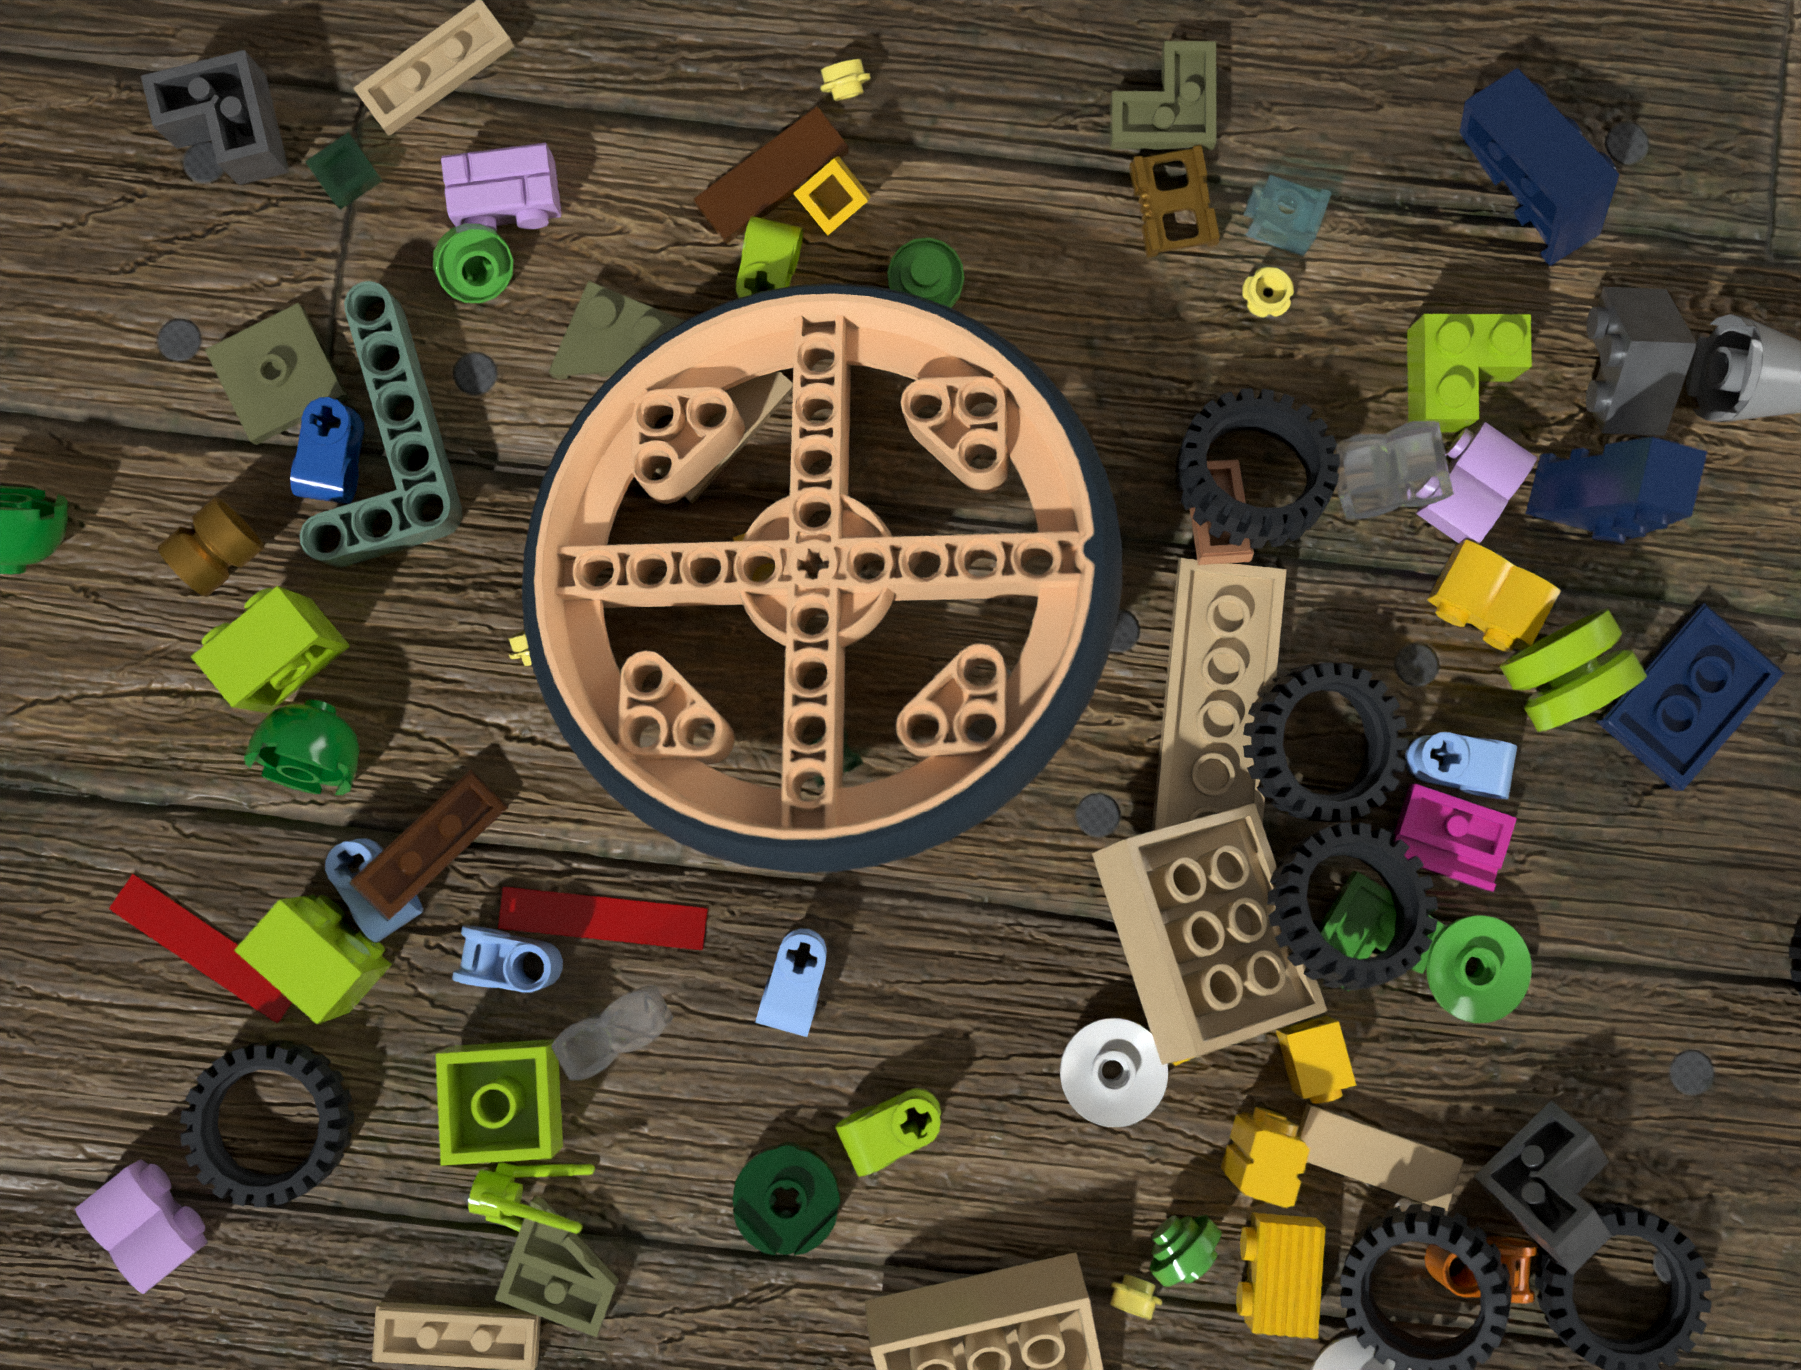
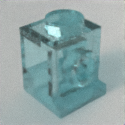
(1286, 231)

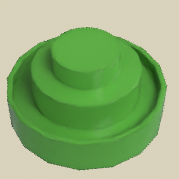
(473, 263)
(927, 270)
(1184, 1249)

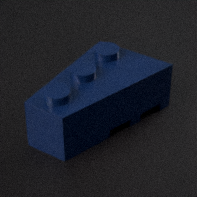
(1620, 493)

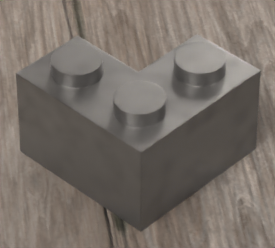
(224, 103)
(1642, 360)
(1539, 1181)

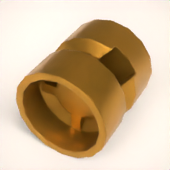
(210, 547)

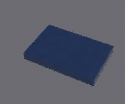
(1692, 697)

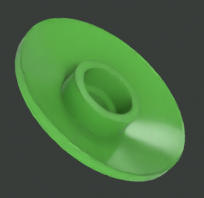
(1500, 975)

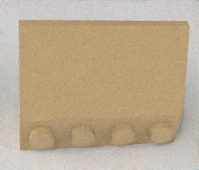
(1201, 933)
(989, 1321)

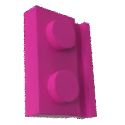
(1454, 836)

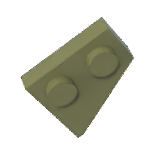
(607, 333)
(557, 1276)

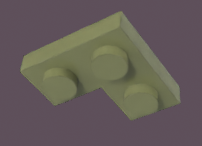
(1178, 114)

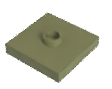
(275, 372)

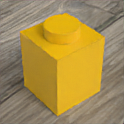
(832, 195)
(1316, 1059)

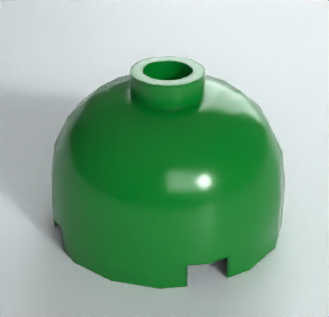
(29, 527)
(305, 748)

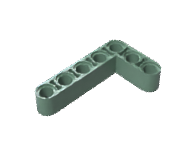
(400, 441)

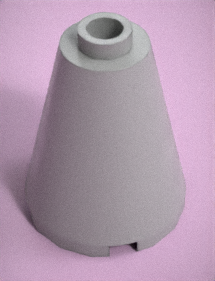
(1745, 371)

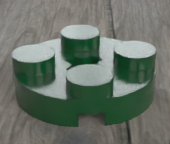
(786, 1231)

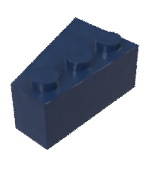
(1542, 160)

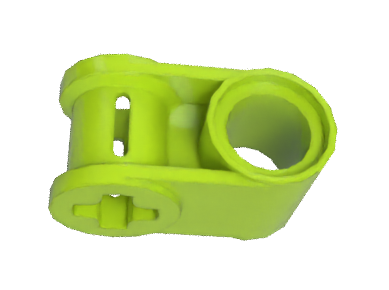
(768, 256)
(880, 1134)

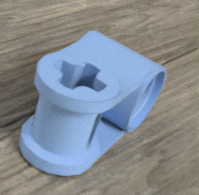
(1469, 763)
(366, 917)
(496, 960)
(793, 990)

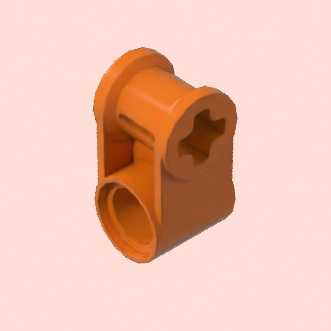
(1514, 1253)

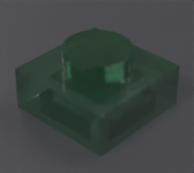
(344, 171)

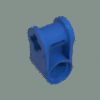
(326, 460)

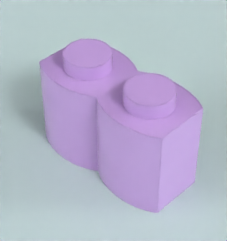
(1484, 477)
(142, 1224)

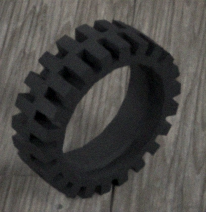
(1273, 419)
(1381, 745)
(1399, 876)
(206, 1142)
(1454, 1236)
(1678, 1318)

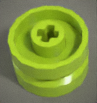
(1575, 676)

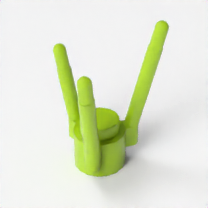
(500, 1197)

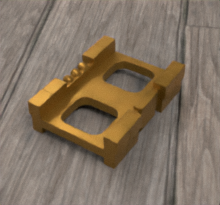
(1158, 203)

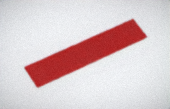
(602, 918)
(197, 945)

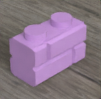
(502, 187)

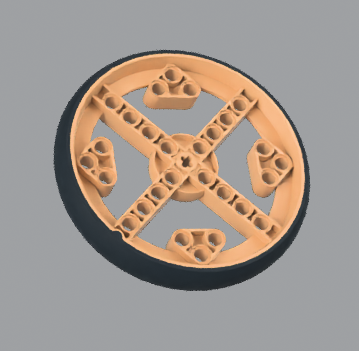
(687, 376)

